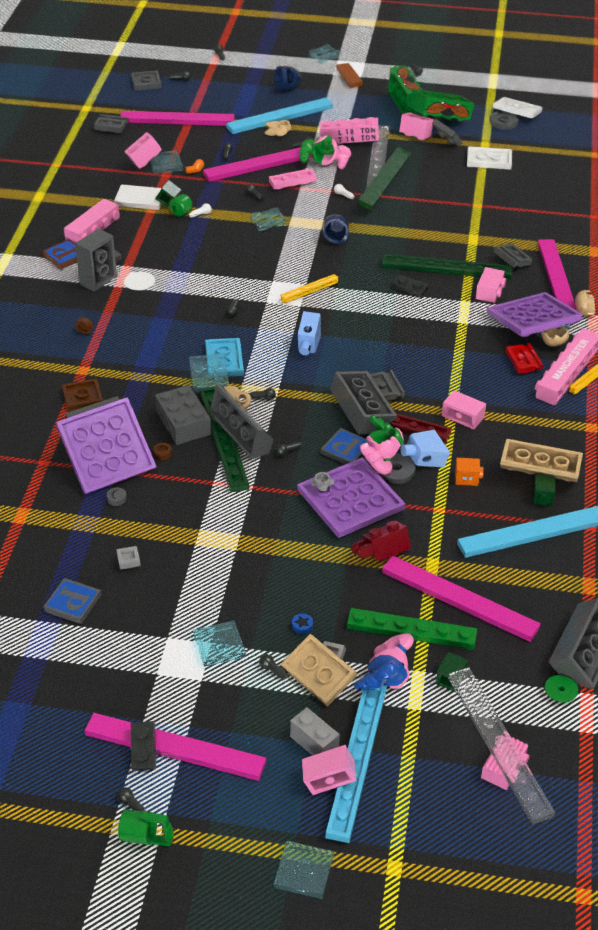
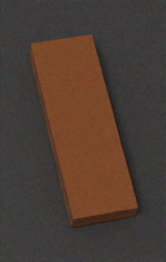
(349, 75)

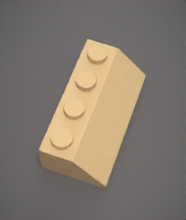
(541, 460)

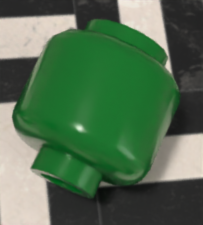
(181, 205)

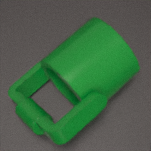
(142, 827)

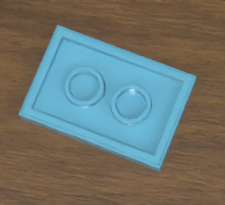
(232, 351)

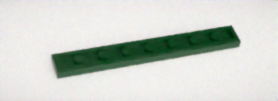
(384, 178)
(441, 265)
(226, 449)

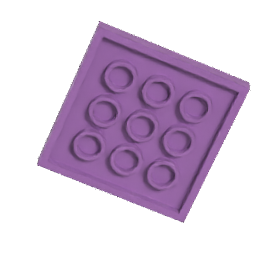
(534, 314)
(105, 445)
(354, 499)

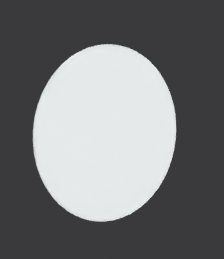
(139, 280)

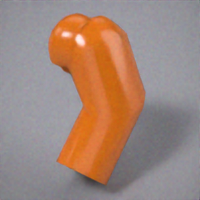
(196, 168)

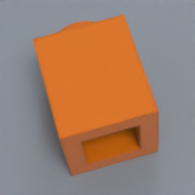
(468, 471)

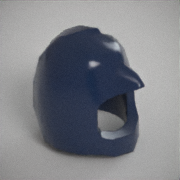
(286, 78)
(336, 227)

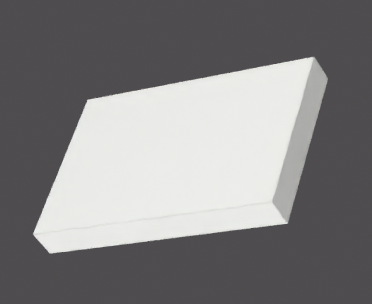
(517, 107)
(489, 158)
(138, 197)

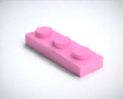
(292, 178)

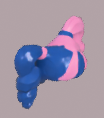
(388, 664)

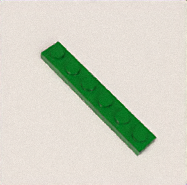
(420, 629)

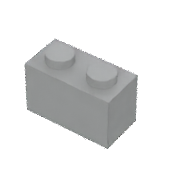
(313, 733)

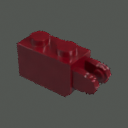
(383, 541)

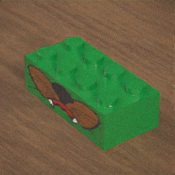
(401, 87)
(441, 105)

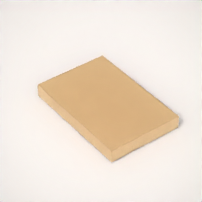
(319, 670)

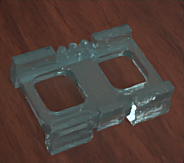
(325, 55)
(268, 217)

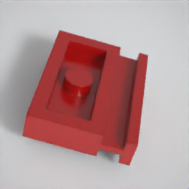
(524, 358)

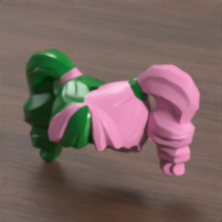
(325, 153)
(382, 445)

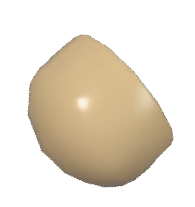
(585, 303)
(555, 337)

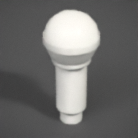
(339, 189)
(205, 209)

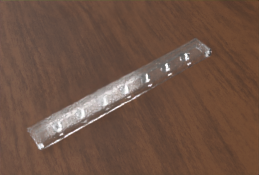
(378, 153)
(501, 746)

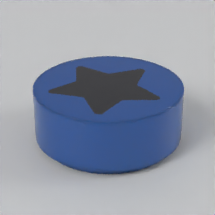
(302, 624)

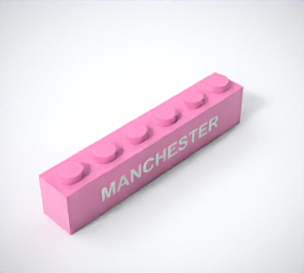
(567, 367)

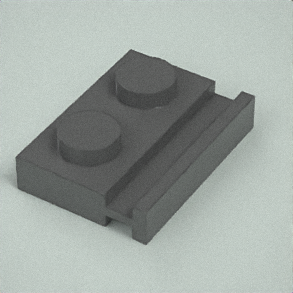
(111, 123)
(444, 131)
(513, 255)
(388, 385)

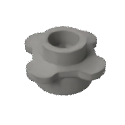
(322, 481)

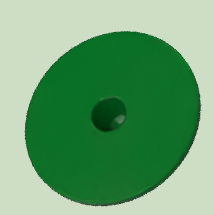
(561, 688)

